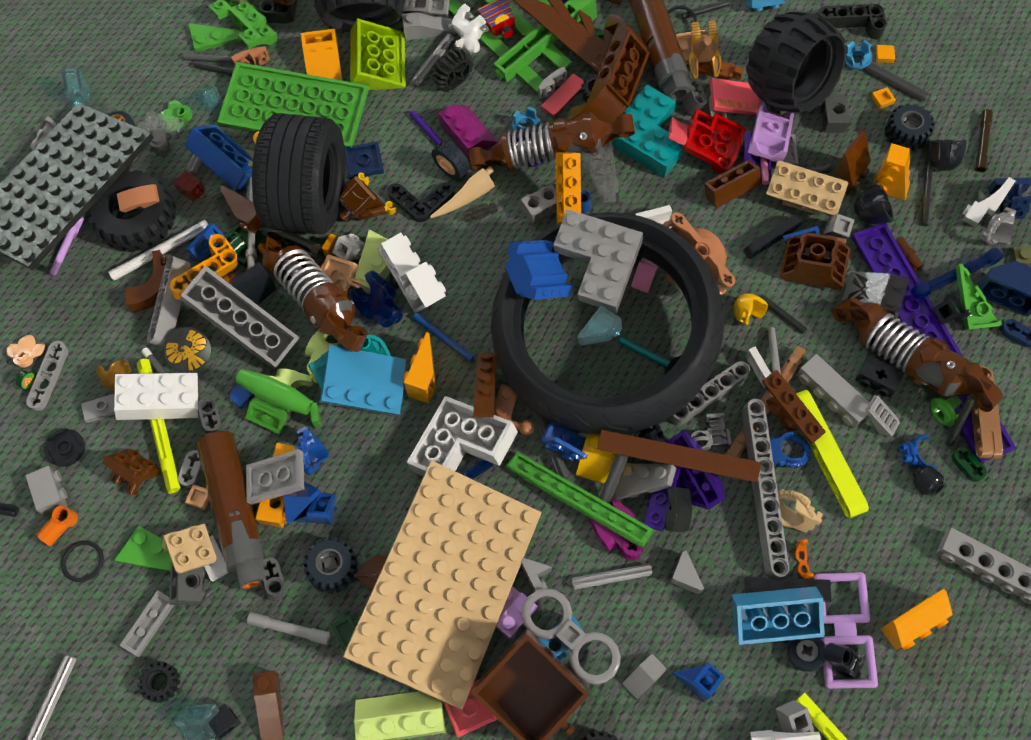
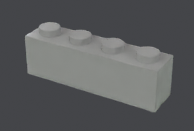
(834, 391)

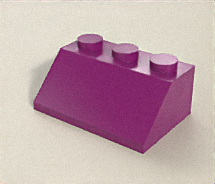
(465, 128)

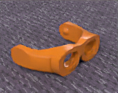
(801, 547)

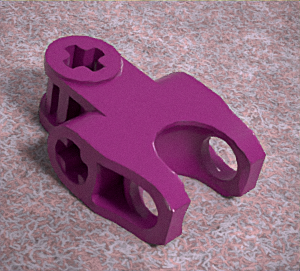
(611, 539)

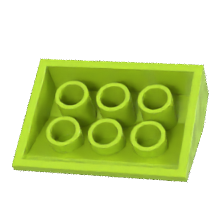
(377, 56)

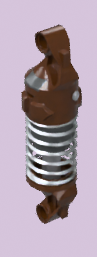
(314, 291)

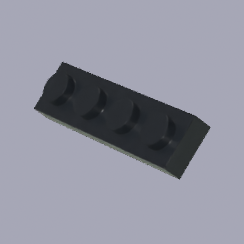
(759, 584)

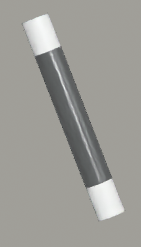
(153, 361)

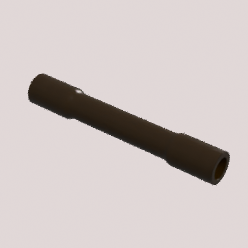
(981, 159)

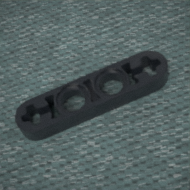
(773, 236)

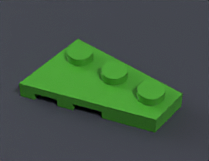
(145, 550)

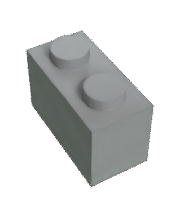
(46, 489)

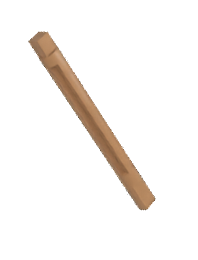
(787, 372)

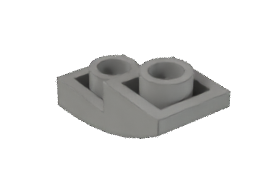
(548, 85)

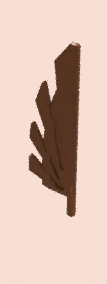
(571, 33)

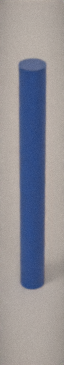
(443, 337)

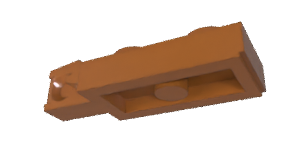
(727, 70)

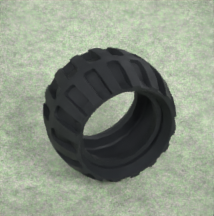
(344, 13)
(796, 62)

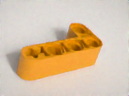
(217, 261)

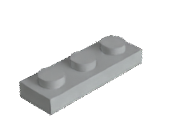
(147, 624)

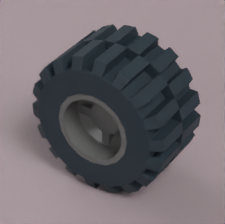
(909, 126)
(330, 565)

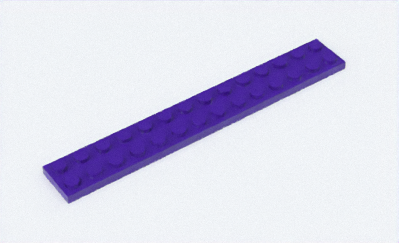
(885, 256)

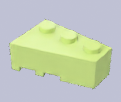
(371, 260)

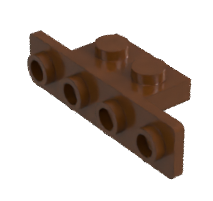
(790, 408)

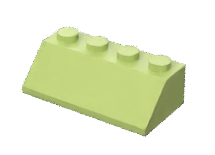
(398, 717)

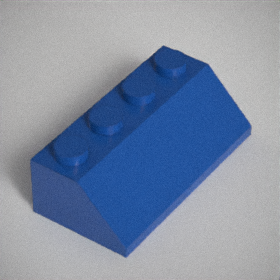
(221, 155)

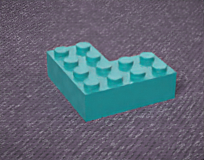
(651, 142)

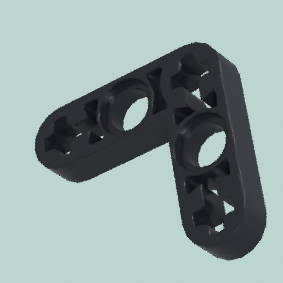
(421, 205)

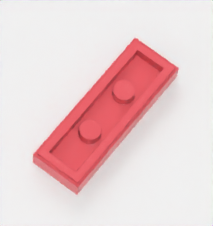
(562, 96)
(678, 131)

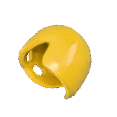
(748, 305)

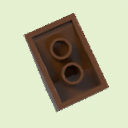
(854, 163)

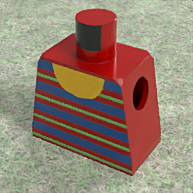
(498, 17)

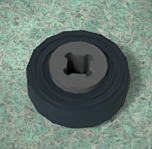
(806, 659)

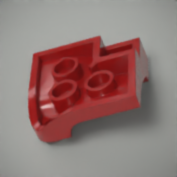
(714, 140)

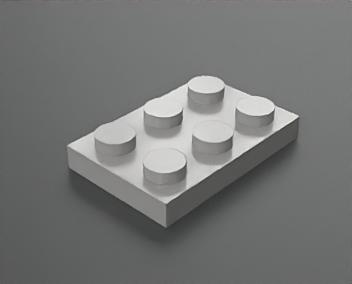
(275, 477)

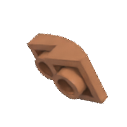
(257, 56)
(140, 196)

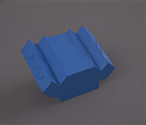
(536, 270)

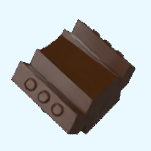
(815, 260)

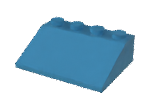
(363, 381)

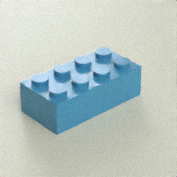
(778, 615)

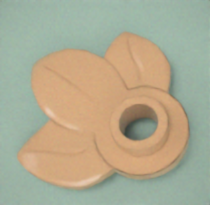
(25, 351)

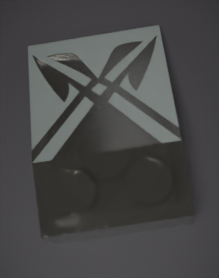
(878, 288)

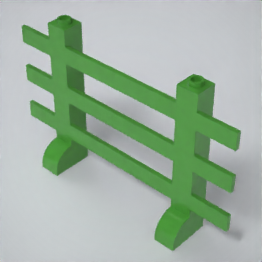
(535, 42)

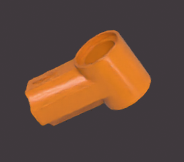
(56, 525)

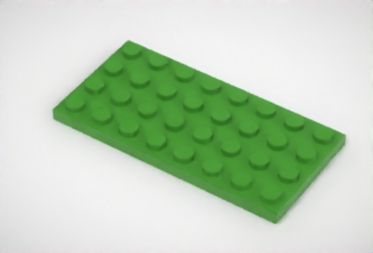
(263, 91)

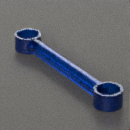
(925, 288)

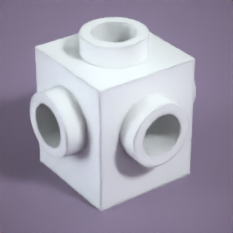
(348, 247)

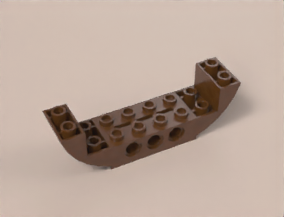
(617, 75)

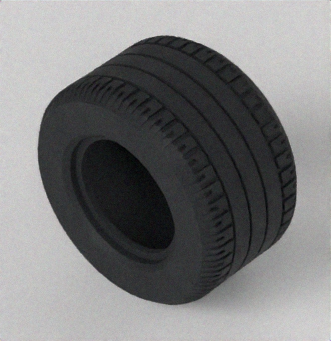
(298, 173)

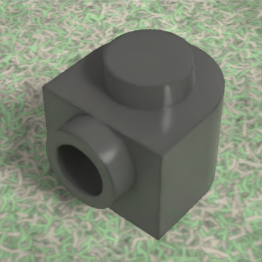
(160, 142)

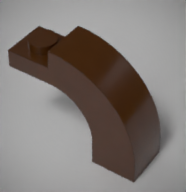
(145, 295)

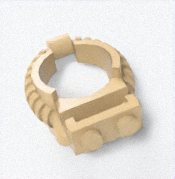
(805, 519)

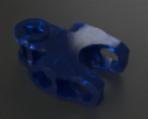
(378, 302)

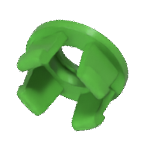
(946, 414)

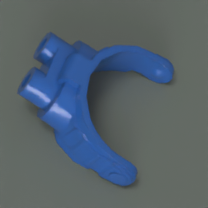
(911, 454)

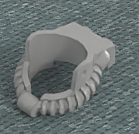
(1003, 234)

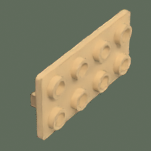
(806, 189)

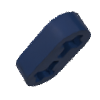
(1018, 334)

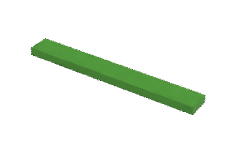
(580, 499)

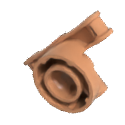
(707, 246)

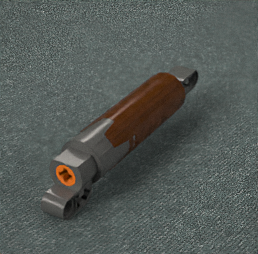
(231, 512)

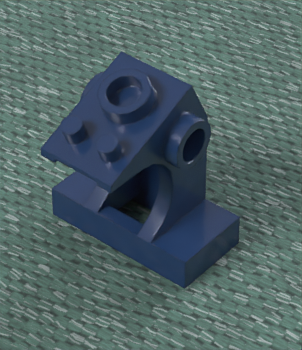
(1018, 203)

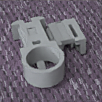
(717, 434)

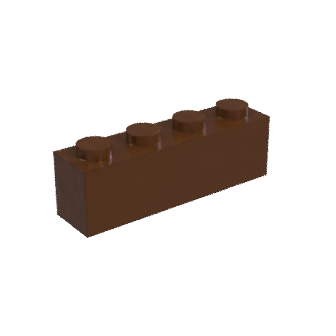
(485, 385)

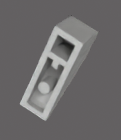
(423, 25)
(794, 718)

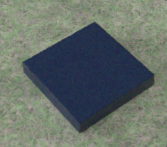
(363, 159)

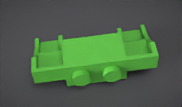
(246, 19)

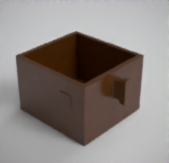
(531, 690)

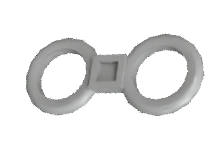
(571, 636)

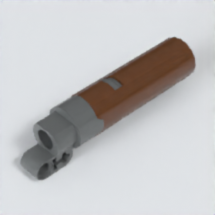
(666, 54)

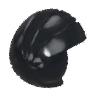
(945, 154)
(873, 206)

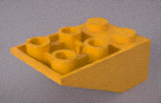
(322, 54)
(420, 379)

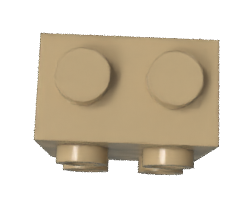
(189, 548)

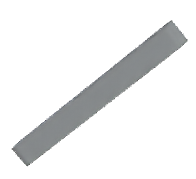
(760, 496)

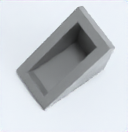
(686, 575)
(644, 676)

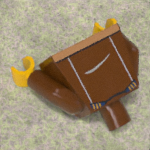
(362, 201)

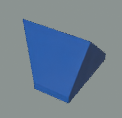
(298, 501)
(319, 510)
(701, 680)

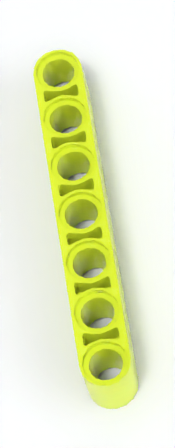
(834, 465)

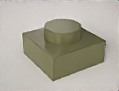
(1022, 255)

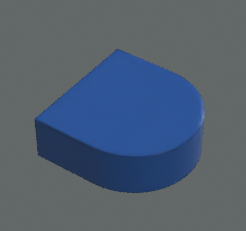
(240, 396)

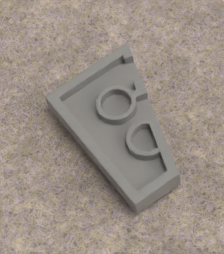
(643, 478)

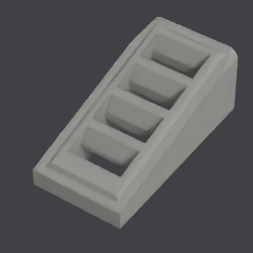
(883, 419)

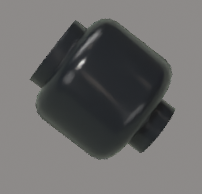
(928, 480)

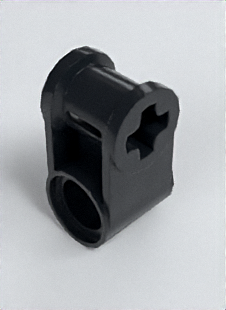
(842, 659)

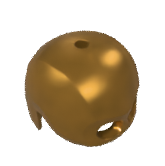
(107, 378)

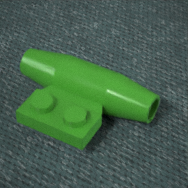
(271, 400)

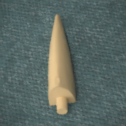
(474, 188)

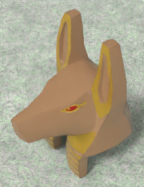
(704, 48)

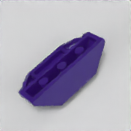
(704, 486)

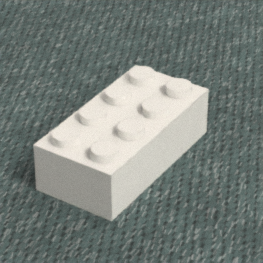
(156, 396)

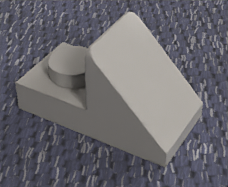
(533, 571)

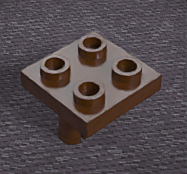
(132, 468)

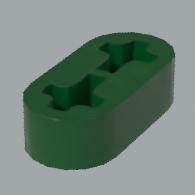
(969, 464)

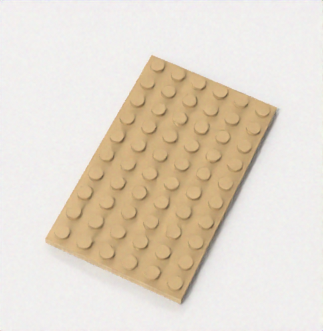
(443, 585)

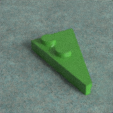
(209, 37)
(974, 300)

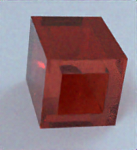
(189, 186)

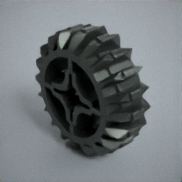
(452, 69)

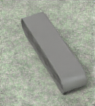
(166, 306)
(718, 390)

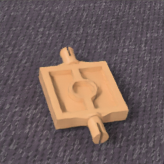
(341, 272)

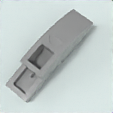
(431, 7)

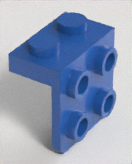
(564, 441)

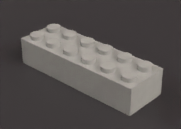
(239, 317)

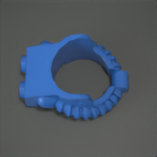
(310, 442)
(781, 459)

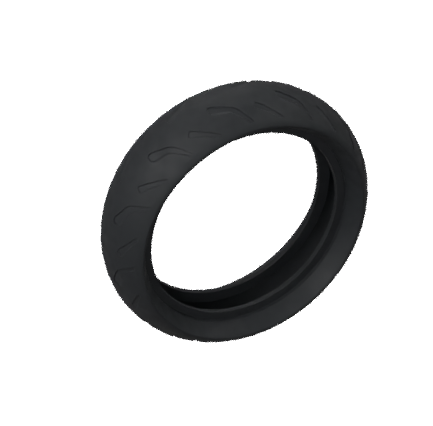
(646, 406)

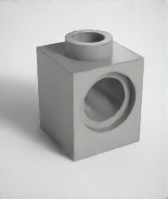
(839, 226)

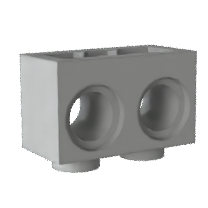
(543, 206)

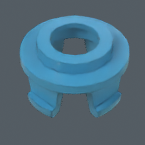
(863, 51)
(528, 116)

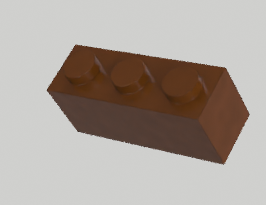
(733, 183)

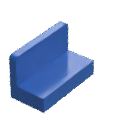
(199, 248)

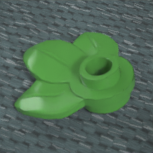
(176, 109)

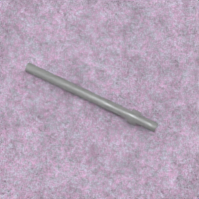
(251, 252)

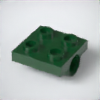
(239, 241)

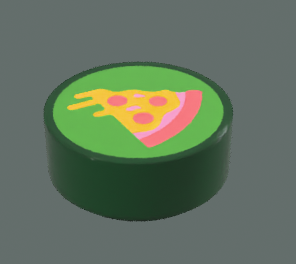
(25, 379)

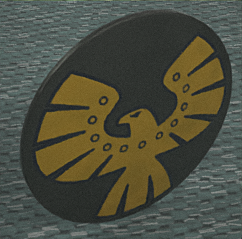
(187, 349)

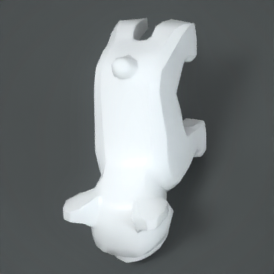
(468, 30)

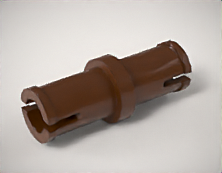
(910, 255)

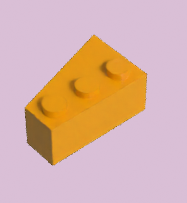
(894, 172)

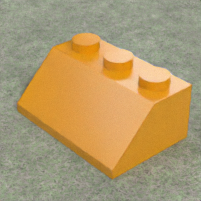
(918, 621)

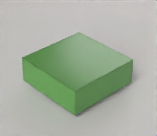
(315, 416)

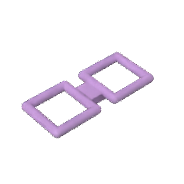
(71, 235)
(846, 633)

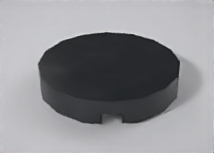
(69, 451)

